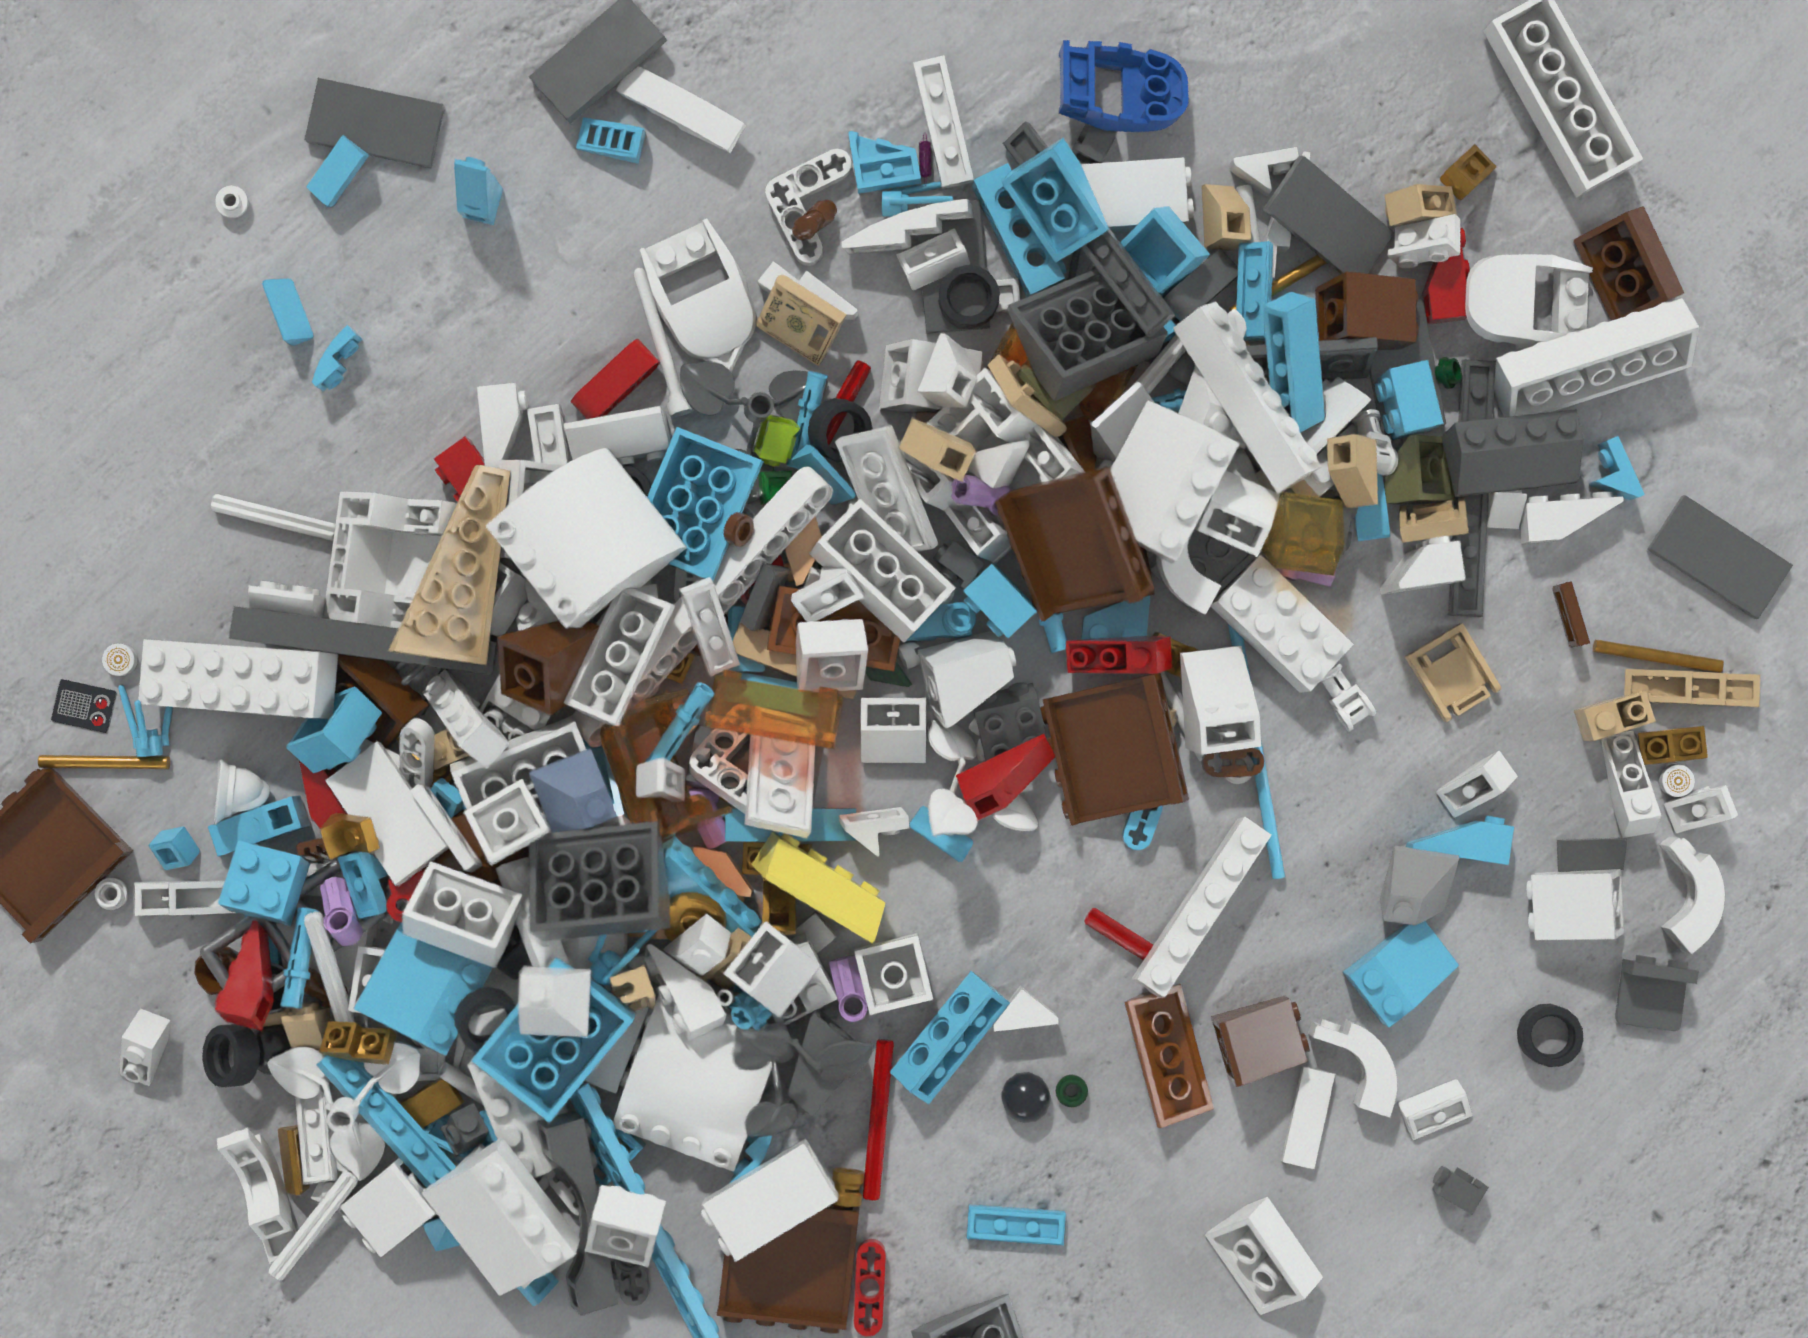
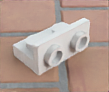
(1426, 241)

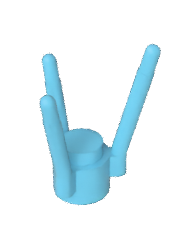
(898, 200)
(145, 741)
(610, 963)

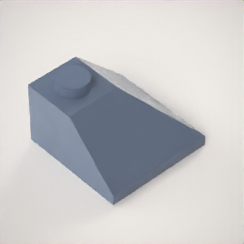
(573, 793)

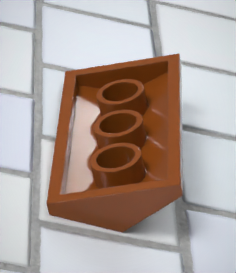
(784, 618)
(1169, 1056)

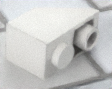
(948, 375)
(143, 1046)

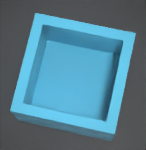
(1164, 249)
(1408, 400)
(999, 601)
(336, 740)
(264, 883)

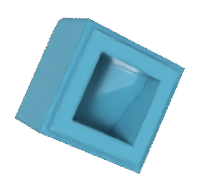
(174, 848)
(439, 1234)

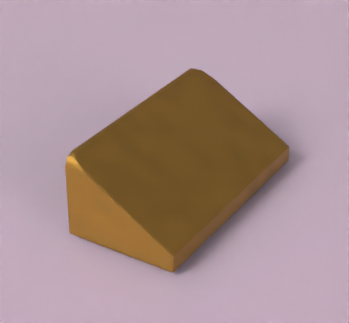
(291, 1160)

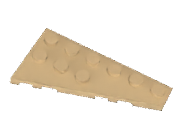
(457, 593)

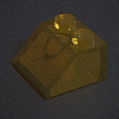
(1306, 534)

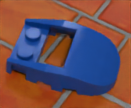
(1151, 87)

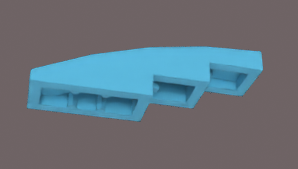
(824, 827)

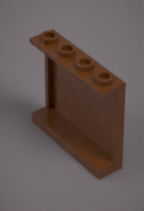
(1074, 542)
(1115, 749)
(52, 852)
(796, 1276)

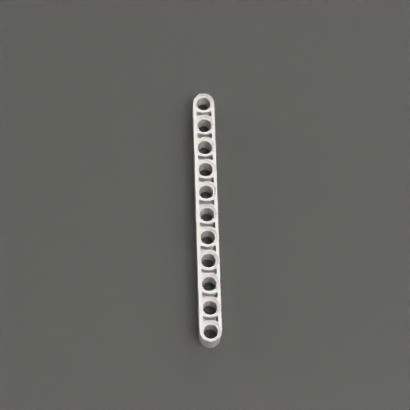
(772, 532)

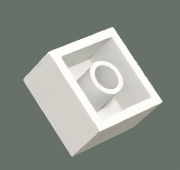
(893, 973)

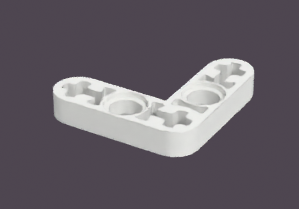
(798, 192)
(424, 749)
(721, 767)

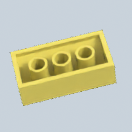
(820, 885)

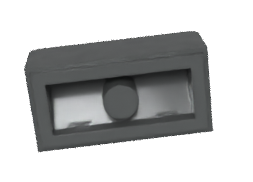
(762, 598)
(1591, 854)

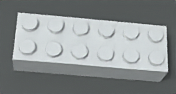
(1562, 94)
(1596, 360)
(238, 679)

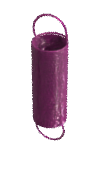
(925, 159)

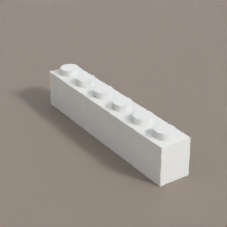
(1247, 396)
(1201, 907)

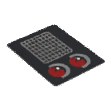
(83, 705)

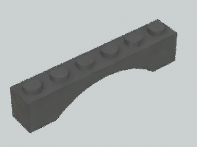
(590, 1275)

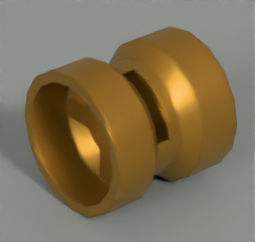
(848, 1184)

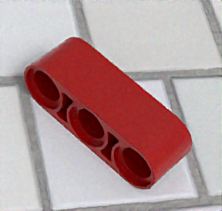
(615, 381)

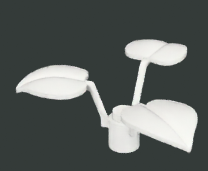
(951, 814)
(352, 1144)

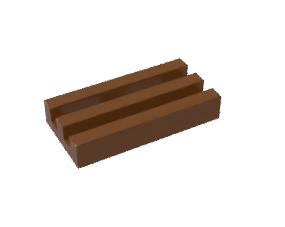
(1570, 614)
(313, 850)

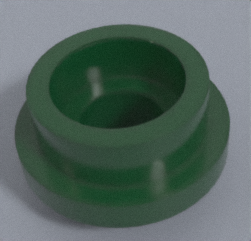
(1448, 372)
(1078, 1098)

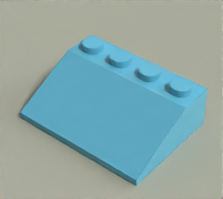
(698, 492)
(419, 990)
(549, 1067)

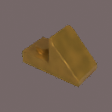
(1467, 172)
(348, 833)
(779, 908)

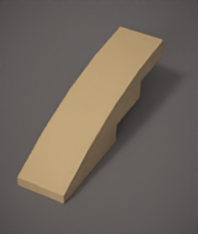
(754, 647)
(1694, 687)

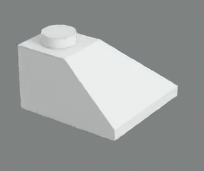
(554, 1001)

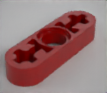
(859, 1310)

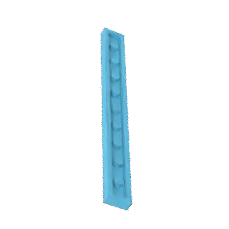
(406, 1139)
(616, 1161)

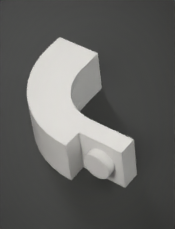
(1187, 582)
(1704, 898)
(1378, 1075)
(261, 1180)

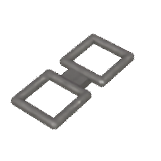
(279, 933)

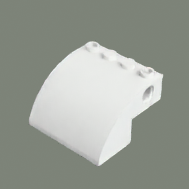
(987, 424)
(585, 536)
(381, 555)
(690, 1091)

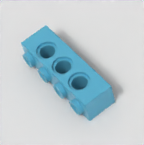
(1032, 279)
(949, 1037)

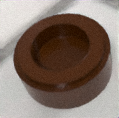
(738, 529)

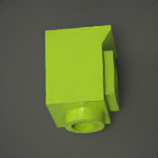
(776, 440)

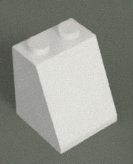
(904, 371)
(964, 674)
(1576, 905)
(388, 1208)

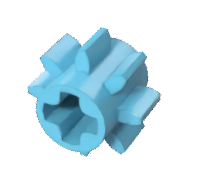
(749, 1012)

